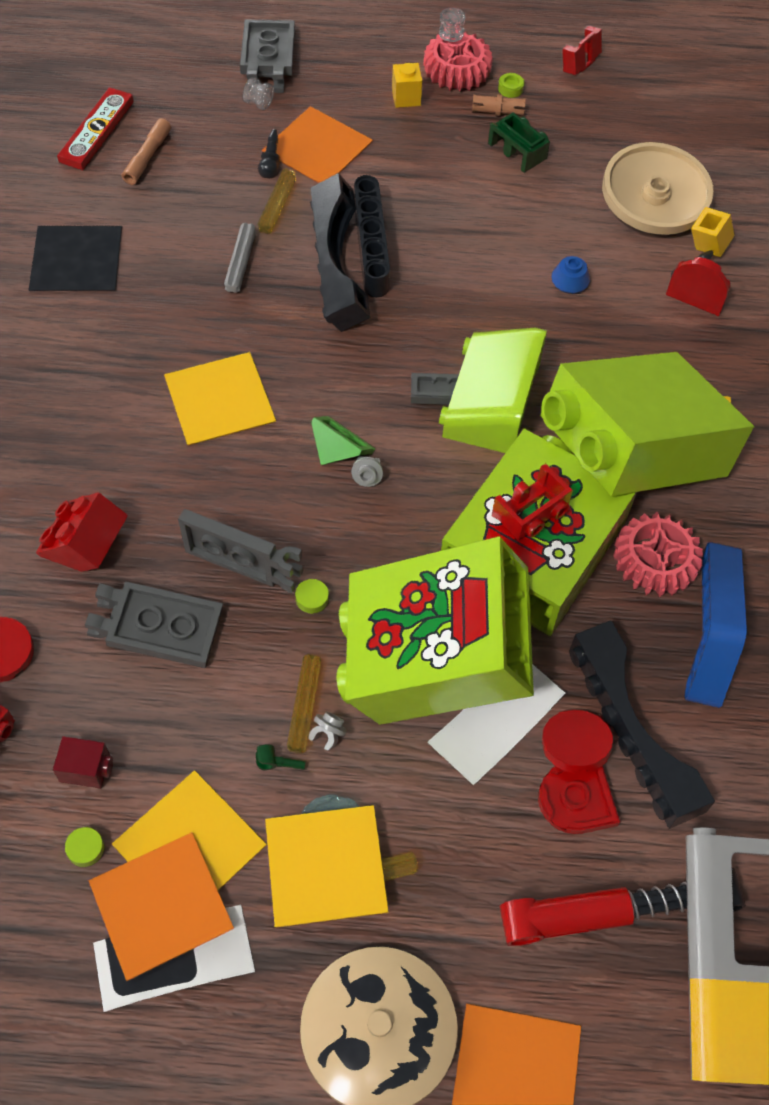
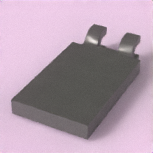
(268, 50)
(239, 551)
(156, 623)

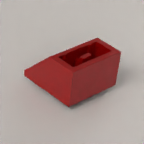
(82, 532)

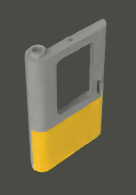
(724, 997)

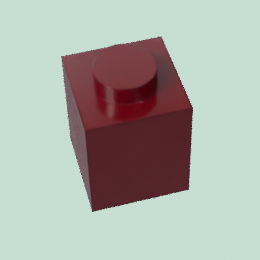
(82, 762)

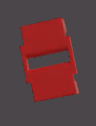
(574, 57)

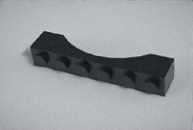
(332, 209)
(673, 785)

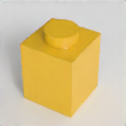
(406, 85)
(713, 231)

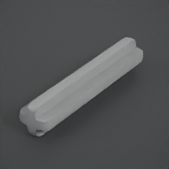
(240, 258)

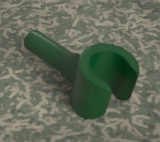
(267, 760)

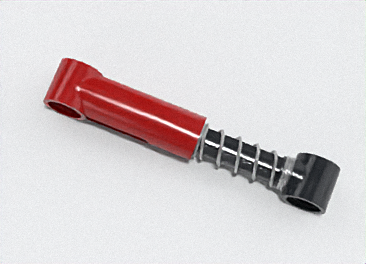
(533, 920)

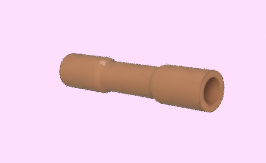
(139, 161)

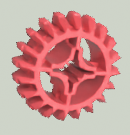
(459, 62)
(645, 565)

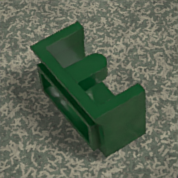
(520, 136)

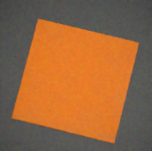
(319, 145)
(160, 906)
(515, 1059)

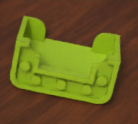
(493, 387)

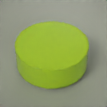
(511, 85)
(312, 596)
(84, 847)

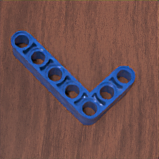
(722, 625)

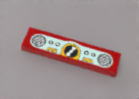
(95, 128)

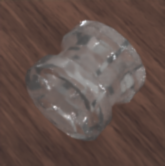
(452, 24)
(258, 93)

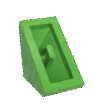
(337, 442)

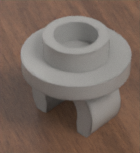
(367, 471)
(331, 725)

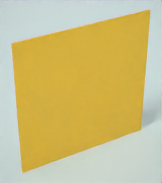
(219, 398)
(195, 808)
(325, 866)

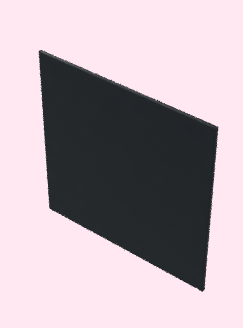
(75, 258)

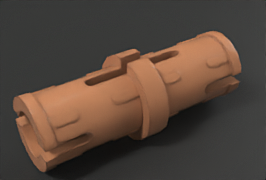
(498, 105)

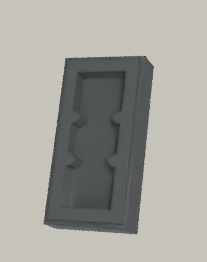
(432, 388)

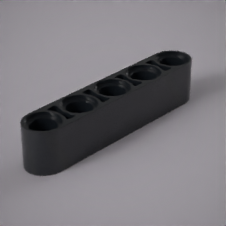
(371, 236)

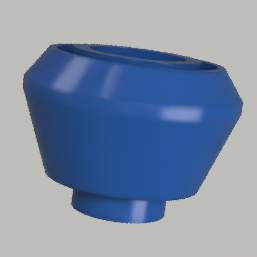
(571, 275)

